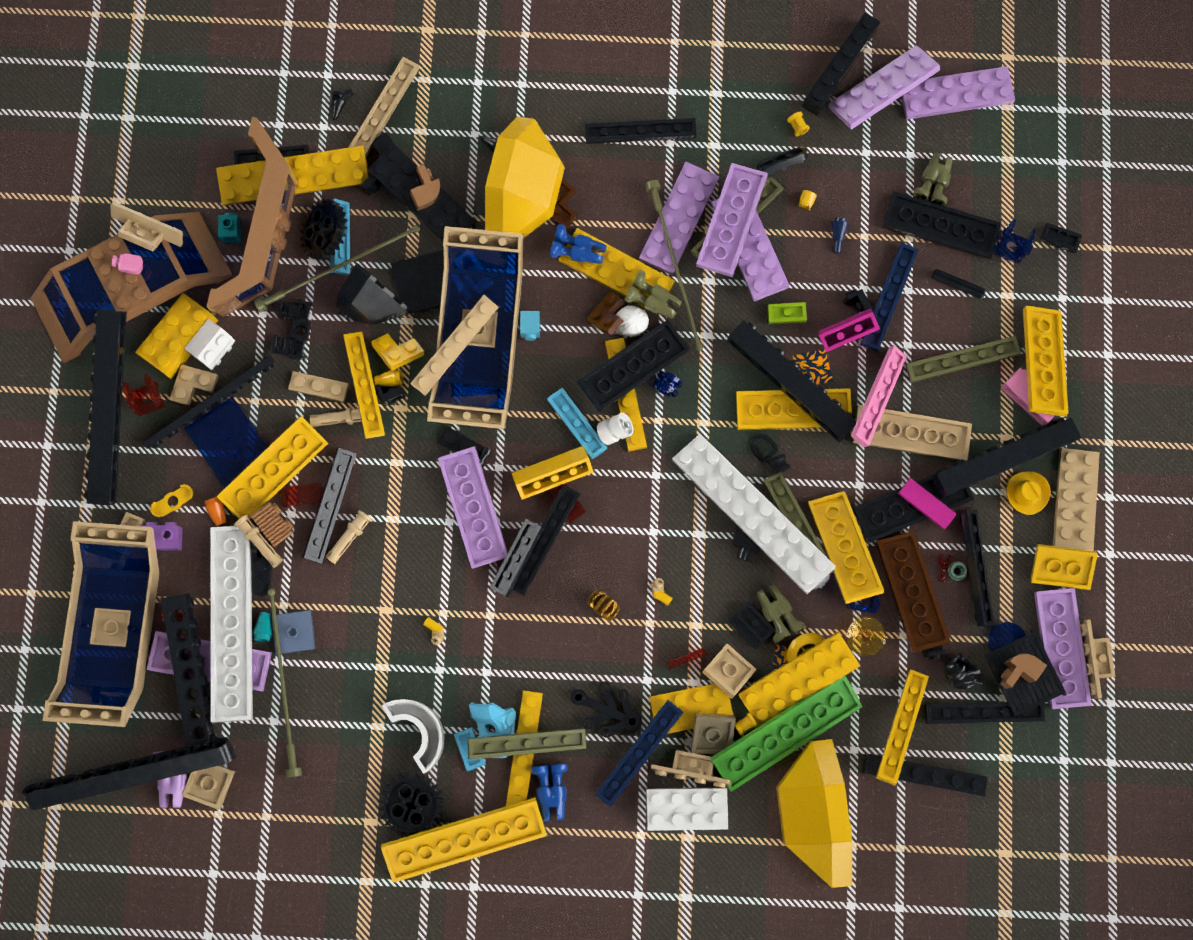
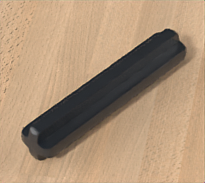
(958, 283)

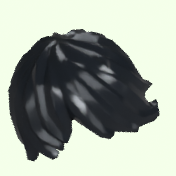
(962, 673)

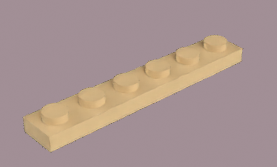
(385, 105)
(454, 345)

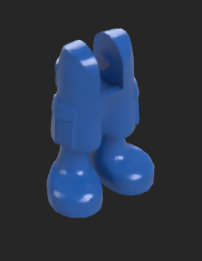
(581, 247)
(551, 796)

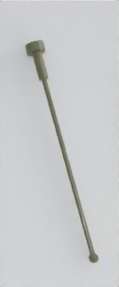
(653, 187)
(261, 303)
(293, 770)

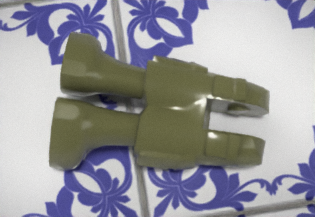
(938, 175)
(658, 297)
(777, 608)

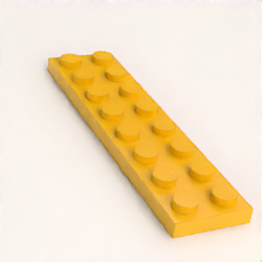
(313, 172)
(463, 840)

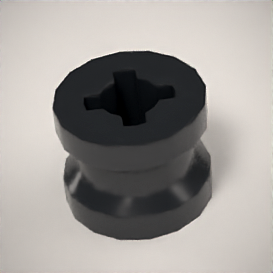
(779, 464)

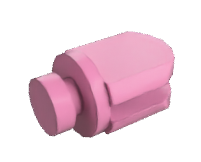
(128, 263)

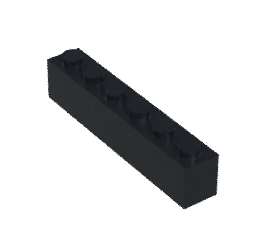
(841, 64)
(932, 776)

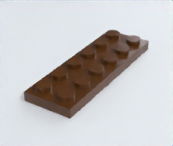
(913, 592)

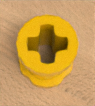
(798, 124)
(745, 725)

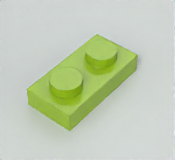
(787, 313)

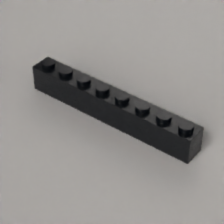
(792, 381)
(1006, 457)

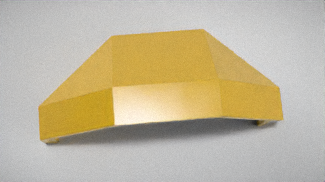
(522, 179)
(816, 813)

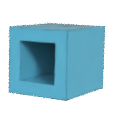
(530, 325)

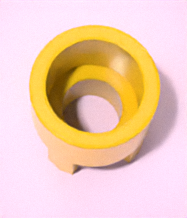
(807, 199)

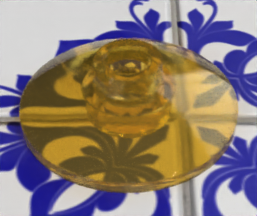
(875, 633)

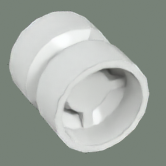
(615, 428)

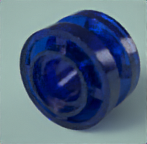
(667, 384)

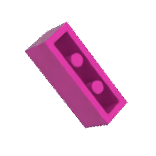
(848, 330)

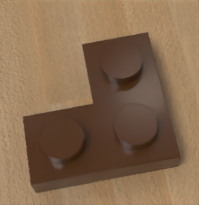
(562, 213)
(603, 315)

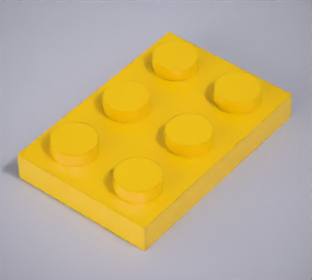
(1063, 566)

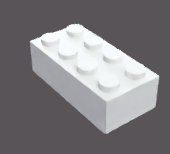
(686, 808)

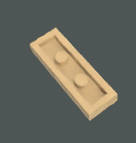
(318, 386)

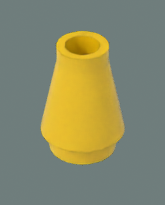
(390, 378)

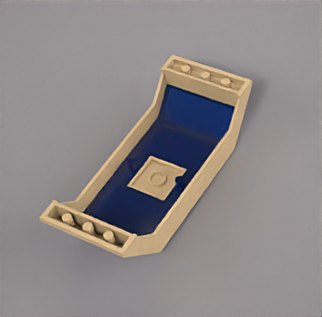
(480, 379)
(106, 625)

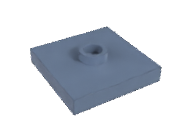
(295, 632)

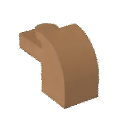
(428, 192)
(1022, 665)

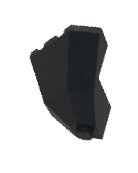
(367, 300)

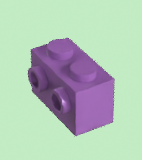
(167, 536)

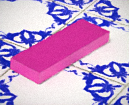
(927, 503)

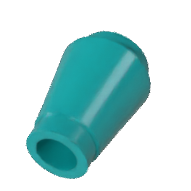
(263, 628)

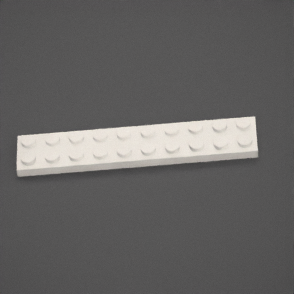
(754, 514)
(231, 626)

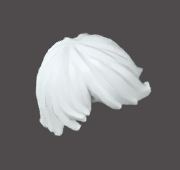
(634, 321)

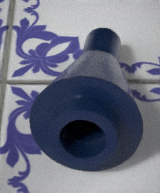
(839, 229)

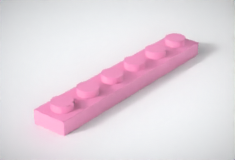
(878, 396)

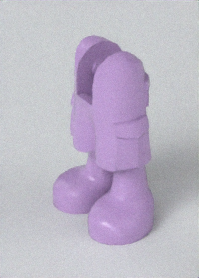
(172, 785)

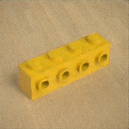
(552, 472)

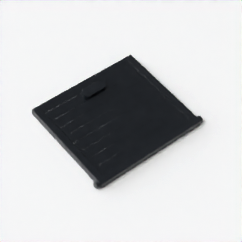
(420, 281)
(1023, 694)

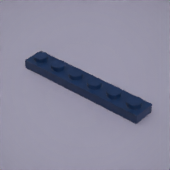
(890, 294)
(639, 753)

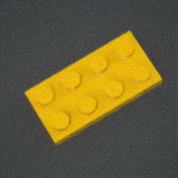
(702, 699)

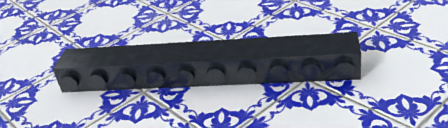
(106, 407)

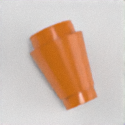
(215, 510)

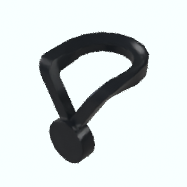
(760, 457)

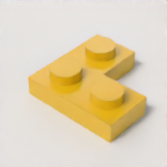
(395, 355)

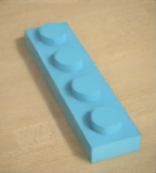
(344, 252)
(577, 423)

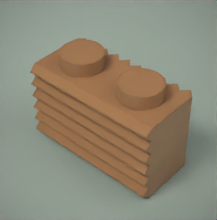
(272, 524)

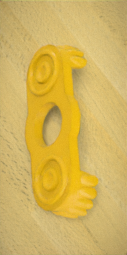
(162, 508)

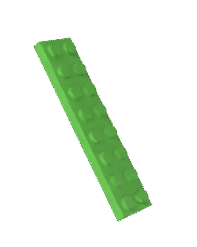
(786, 732)

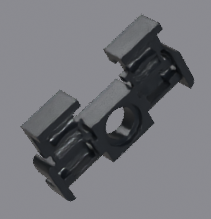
(299, 317)

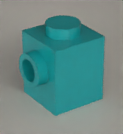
(229, 228)

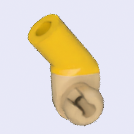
(658, 591)
(437, 631)

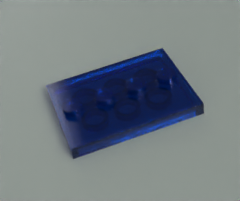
(226, 440)

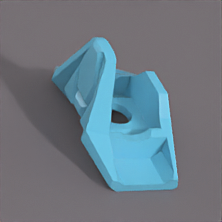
(491, 714)

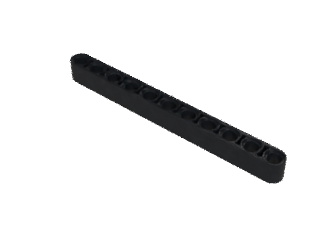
(129, 773)

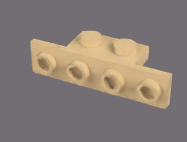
(143, 229)
(1099, 658)
(692, 766)

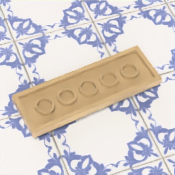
(921, 435)
(1076, 499)

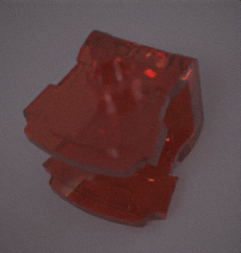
(135, 397)

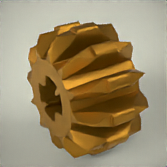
(603, 605)

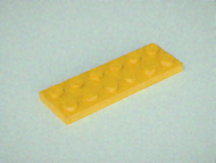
(616, 270)
(1045, 361)
(777, 411)
(272, 469)
(845, 547)
(799, 678)

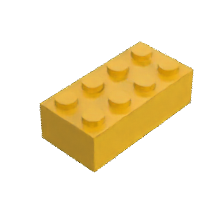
(168, 339)

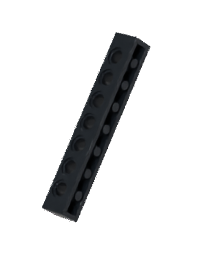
(181, 664)

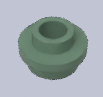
(963, 571)

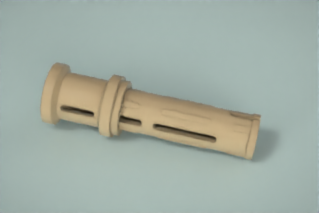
(348, 416)
(354, 529)
(253, 534)

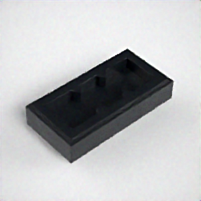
(1060, 238)

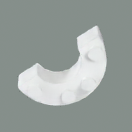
(429, 726)

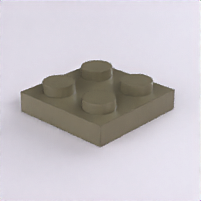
(712, 733)

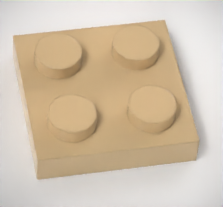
(729, 671)
(209, 786)

